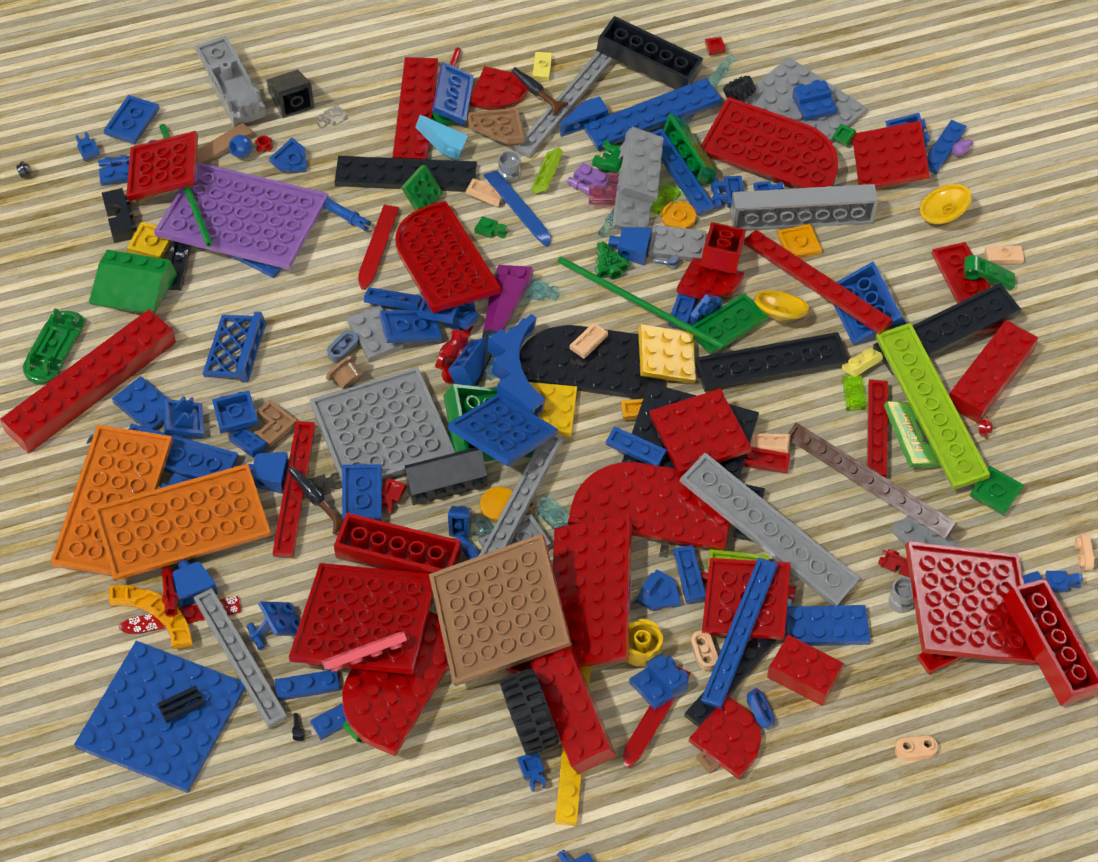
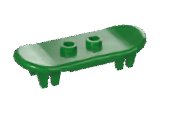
(52, 346)

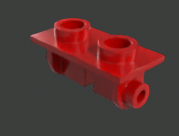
(893, 560)

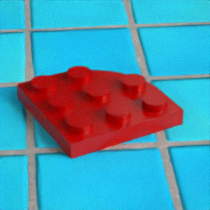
(497, 90)
(701, 281)
(729, 737)

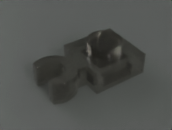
(325, 484)

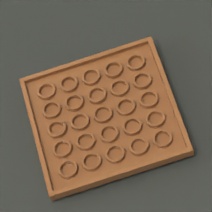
(499, 610)

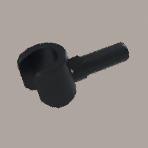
(298, 733)

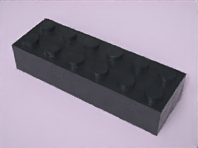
(649, 53)

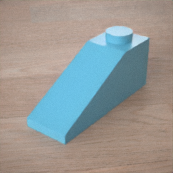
(443, 138)

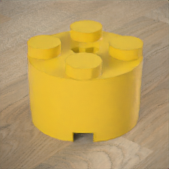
(644, 642)

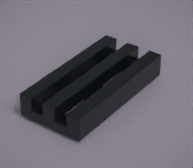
(179, 701)

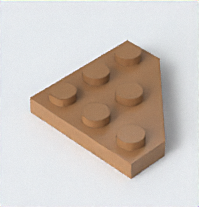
(498, 124)

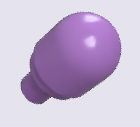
(962, 147)

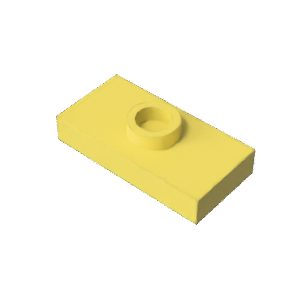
(542, 66)

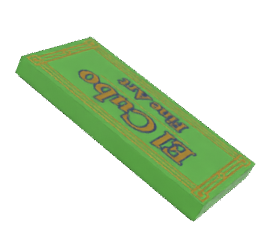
(911, 436)

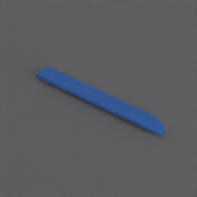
(519, 207)

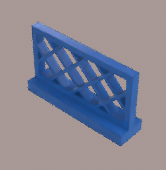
(250, 345)

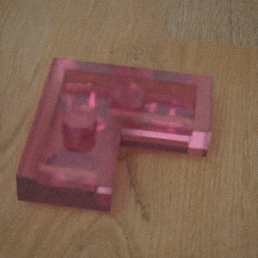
(604, 194)

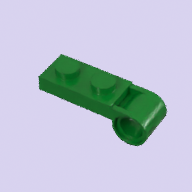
(977, 267)

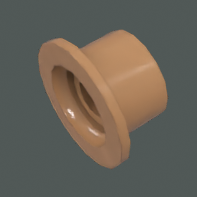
(345, 372)

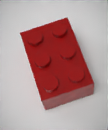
(723, 247)
(805, 670)

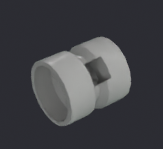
(509, 166)
(901, 595)

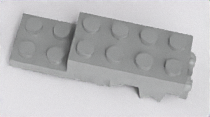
(231, 81)
(637, 178)

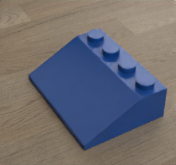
(872, 288)

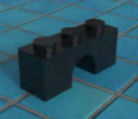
(116, 205)

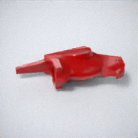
(453, 348)

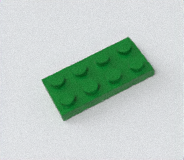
(730, 322)

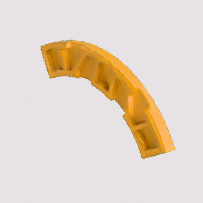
(152, 603)

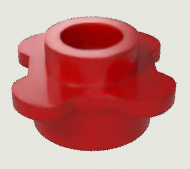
(263, 143)
(446, 375)
(985, 427)

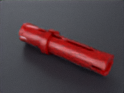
(169, 595)

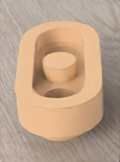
(1085, 550)
(705, 651)
(917, 748)

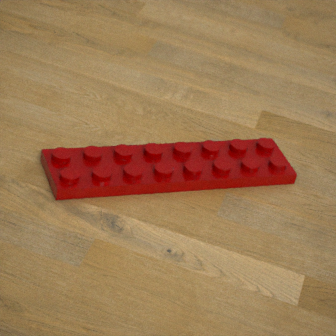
(415, 100)

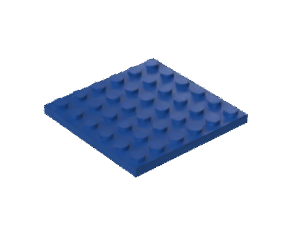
(132, 730)

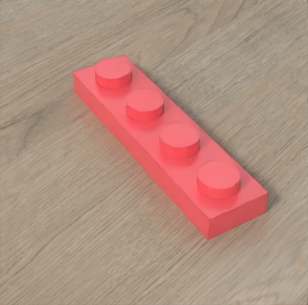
(355, 655)

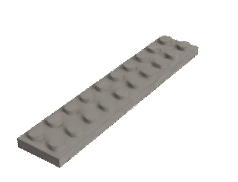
(769, 529)

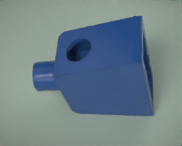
(632, 243)
(270, 471)
(191, 581)

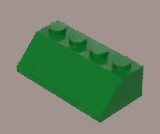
(690, 150)

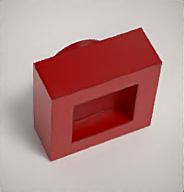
(715, 45)

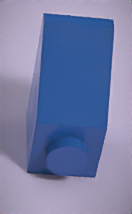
(459, 520)

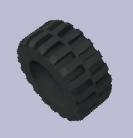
(529, 711)

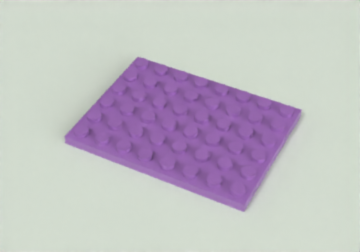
(244, 216)

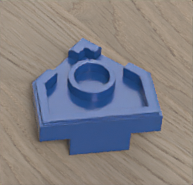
(290, 157)
(705, 307)
(465, 318)
(658, 592)

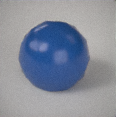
(240, 146)

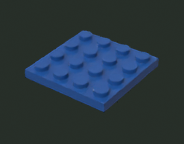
(502, 429)

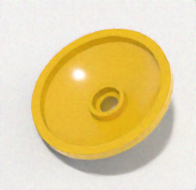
(945, 204)
(781, 305)

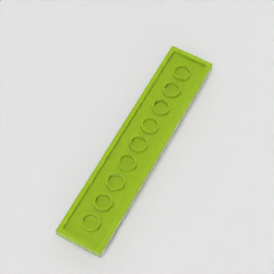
(932, 406)

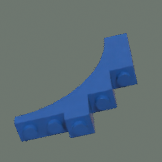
(508, 369)

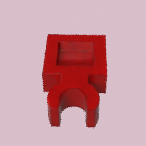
(392, 492)

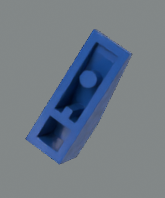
(585, 113)
(469, 363)

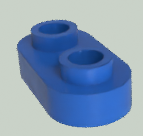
(760, 708)

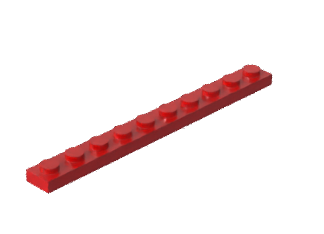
(818, 282)

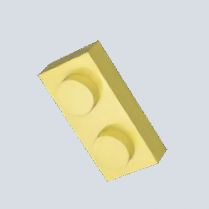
(862, 362)

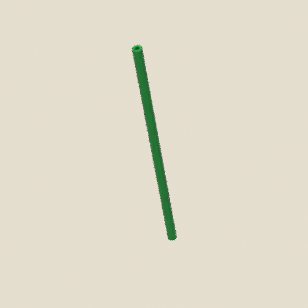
(191, 199)
(640, 302)

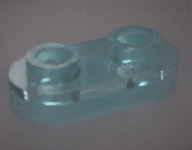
(554, 513)

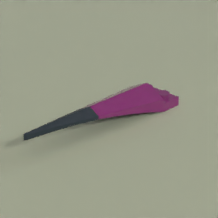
(513, 283)

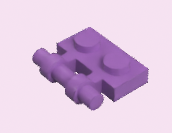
(588, 176)

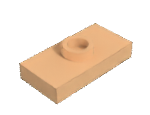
(484, 192)
(1004, 254)
(588, 340)
(772, 442)

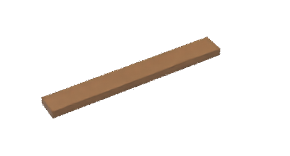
(214, 149)

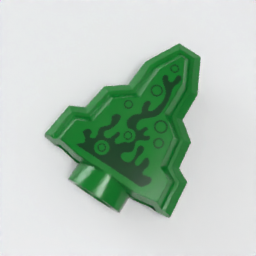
(610, 263)

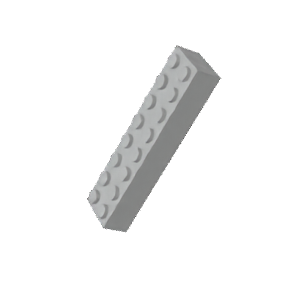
(804, 206)

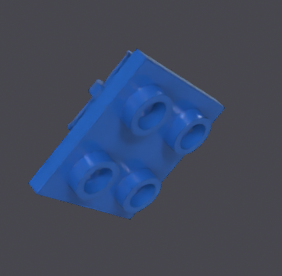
(280, 619)

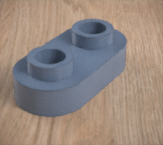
(340, 348)

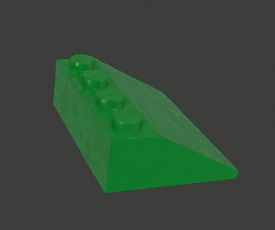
(131, 281)
(460, 400)

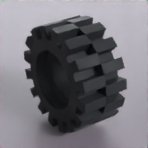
(740, 88)

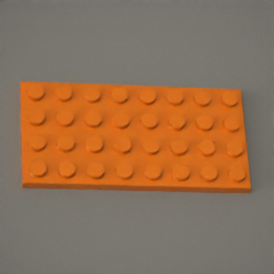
(115, 468)
(181, 522)

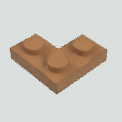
(277, 421)

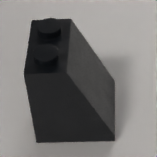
(291, 93)

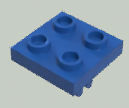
(183, 417)

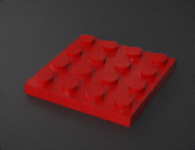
(891, 155)
(162, 165)
(700, 427)
(724, 592)

